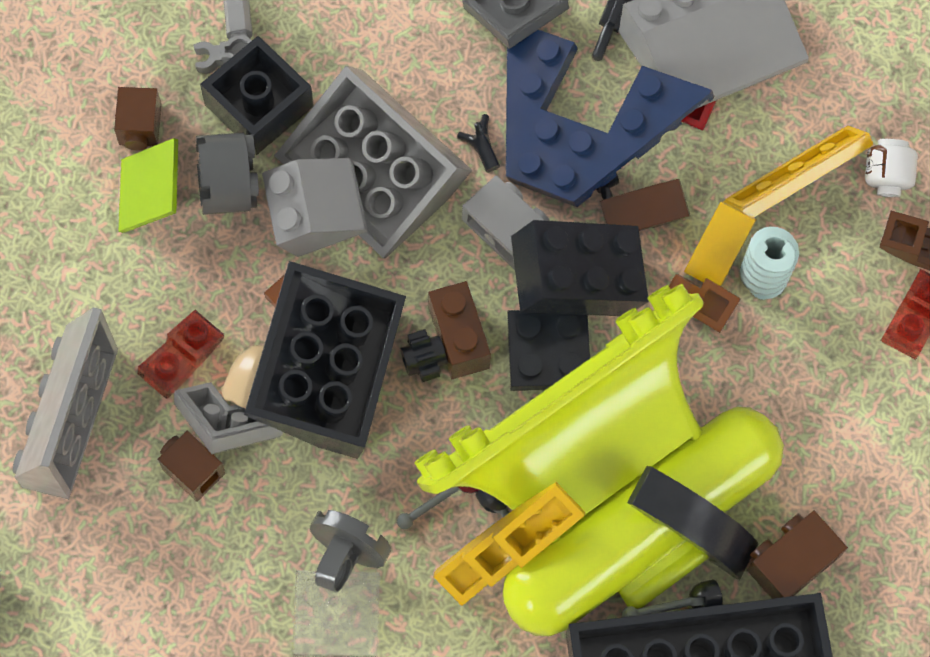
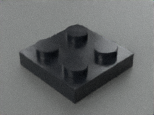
(545, 348)

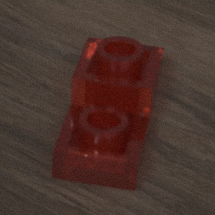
(911, 322)
(181, 354)

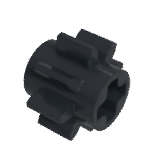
(423, 355)

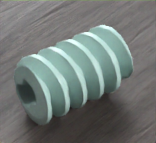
(769, 262)

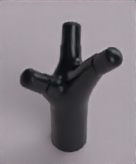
(482, 144)

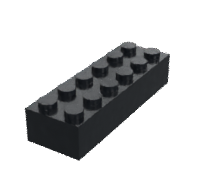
(746, 629)

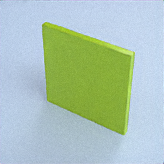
(148, 186)

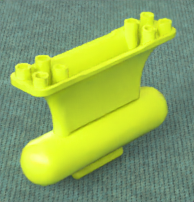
(595, 441)

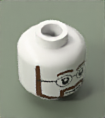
(891, 167)

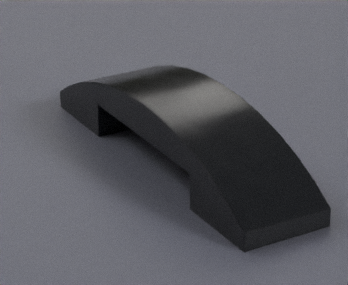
(694, 520)

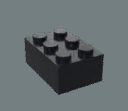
(579, 268)

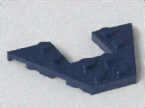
(570, 157)

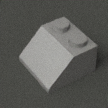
(314, 204)

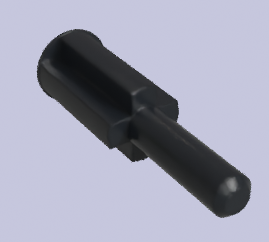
(611, 23)

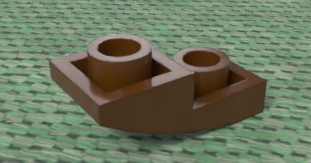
(647, 206)

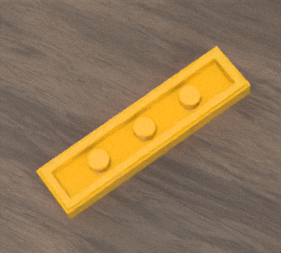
(800, 171)

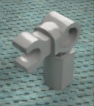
(238, 32)

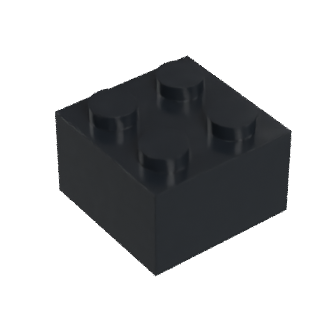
(257, 94)

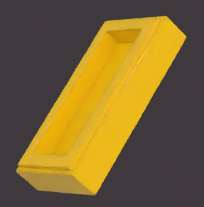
(720, 244)

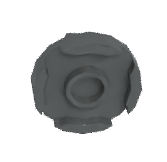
(346, 545)

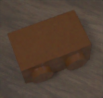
(459, 329)
(796, 557)

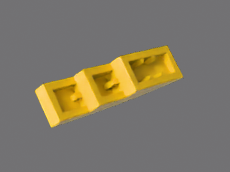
(509, 543)

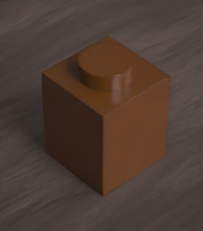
(137, 117)
(191, 465)

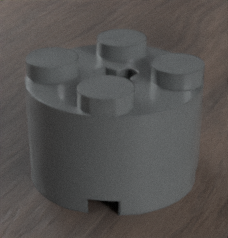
(225, 173)

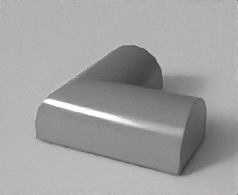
(217, 423)

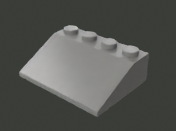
(713, 41)
(396, 160)
(67, 406)

